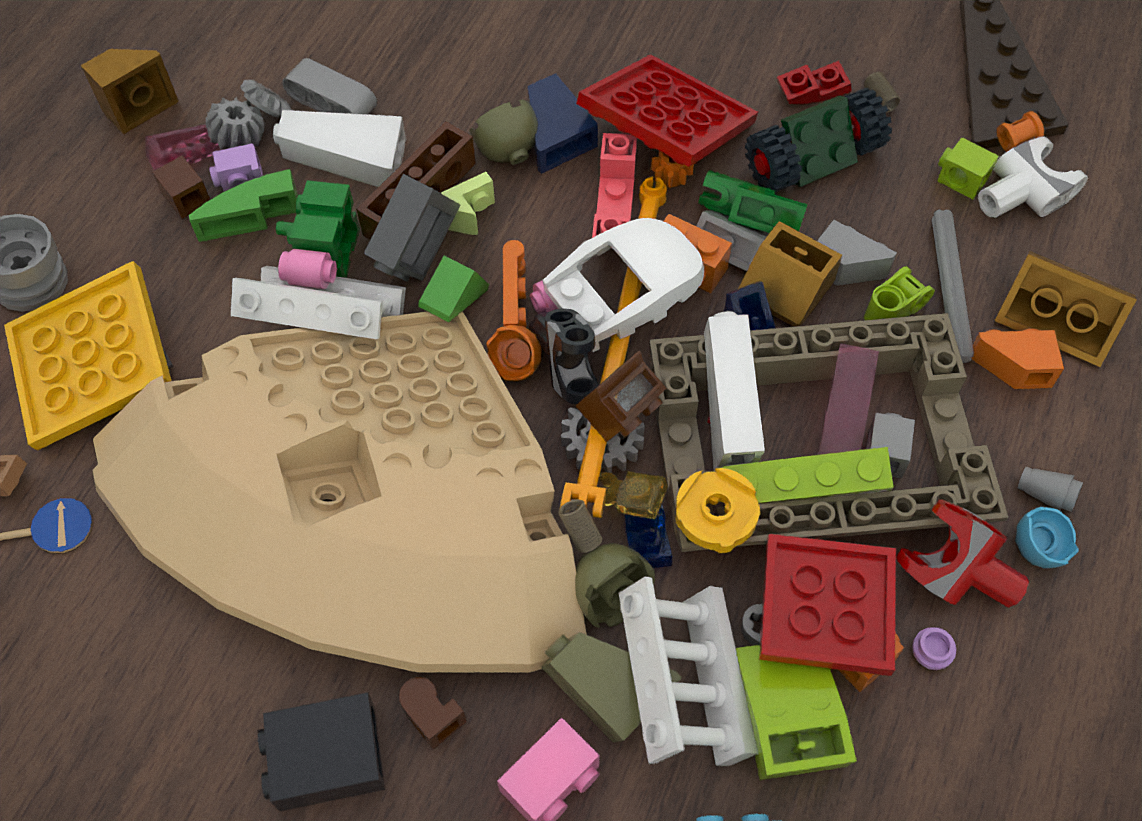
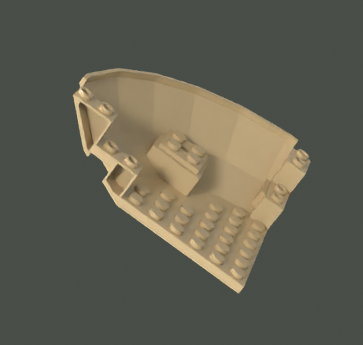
(435, 481)

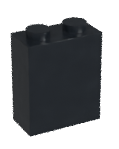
(321, 752)

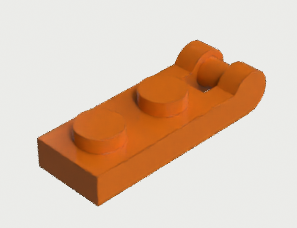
(513, 284)

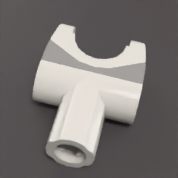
(1029, 181)

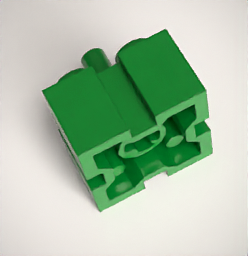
(324, 223)

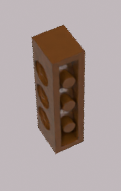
(436, 163)

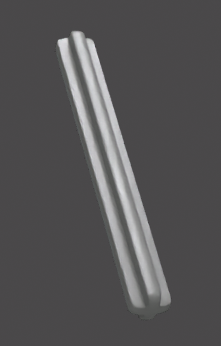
(952, 281)

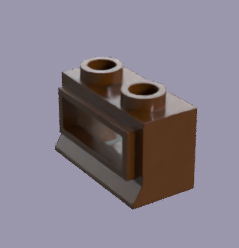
(622, 397)

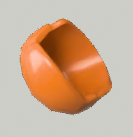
(514, 352)

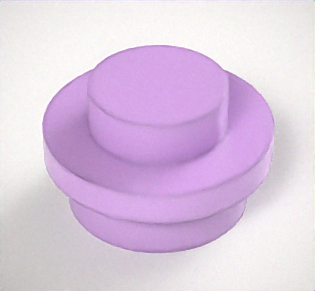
(934, 648)

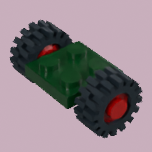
(818, 140)

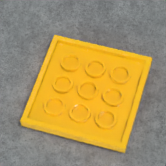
(85, 355)

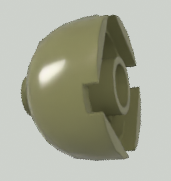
(506, 133)
(603, 576)

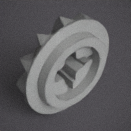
(264, 98)

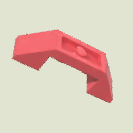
(616, 181)

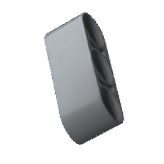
(327, 90)

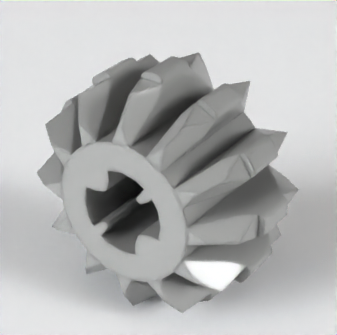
(234, 124)

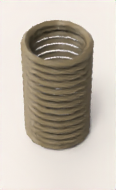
(888, 91)
(570, 520)

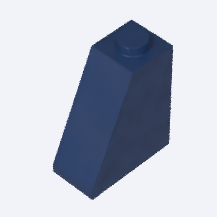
(563, 126)

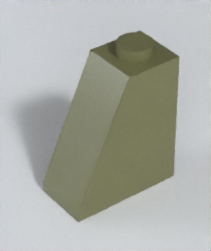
(598, 682)

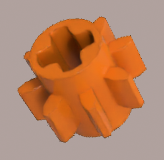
(670, 171)

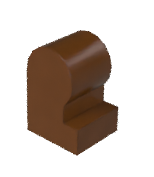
(427, 713)

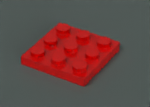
(829, 605)

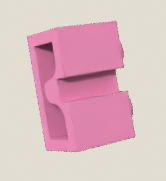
(549, 773)

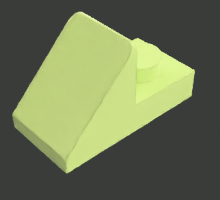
(472, 196)

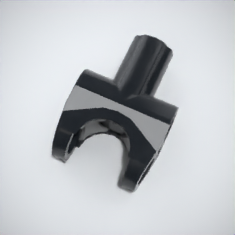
(566, 342)

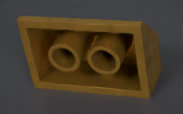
(1074, 305)

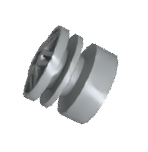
(29, 264)

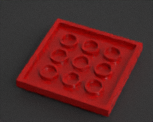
(667, 109)

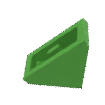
(452, 289)

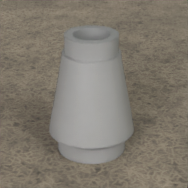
(1051, 488)

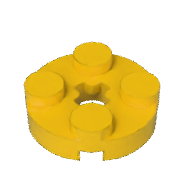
(712, 531)

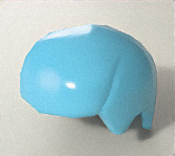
(1046, 538)

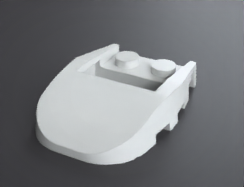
(655, 254)

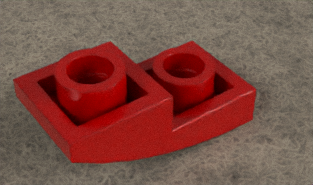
(806, 87)

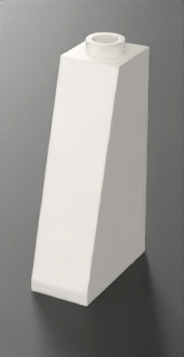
(342, 143)
(732, 391)

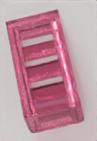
(170, 145)

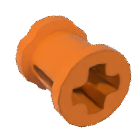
(1020, 131)

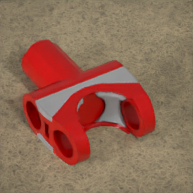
(965, 560)

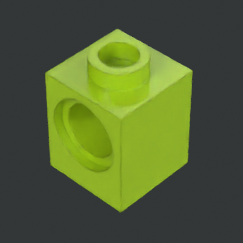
(966, 167)

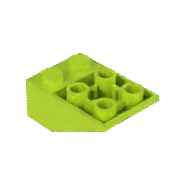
(794, 716)

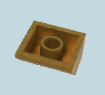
(130, 86)

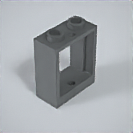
(411, 230)

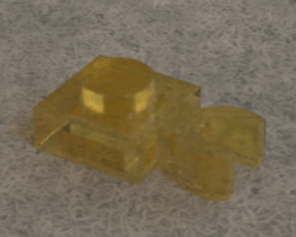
(636, 495)

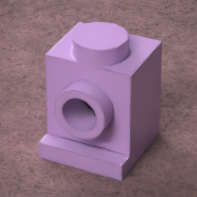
(235, 166)

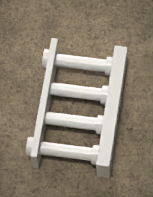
(342, 308)
(717, 669)

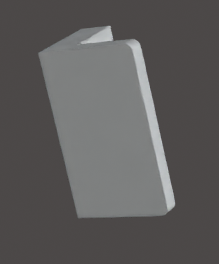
(743, 238)

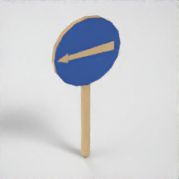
(57, 526)

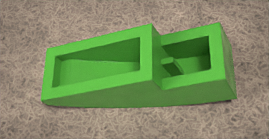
(246, 207)

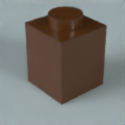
(181, 186)

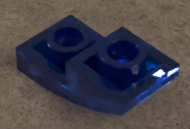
(649, 538)

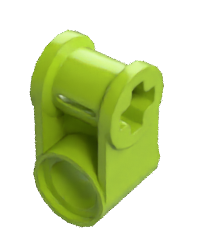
(898, 297)

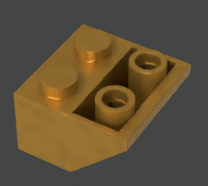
(793, 272)

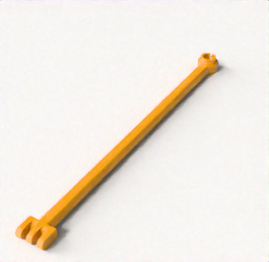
(586, 486)

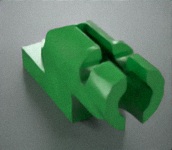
(750, 203)

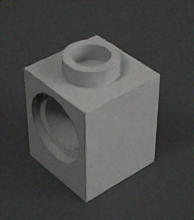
(895, 433)

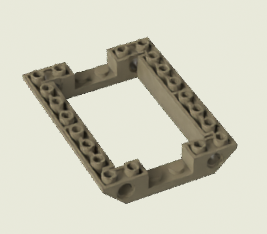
(809, 353)

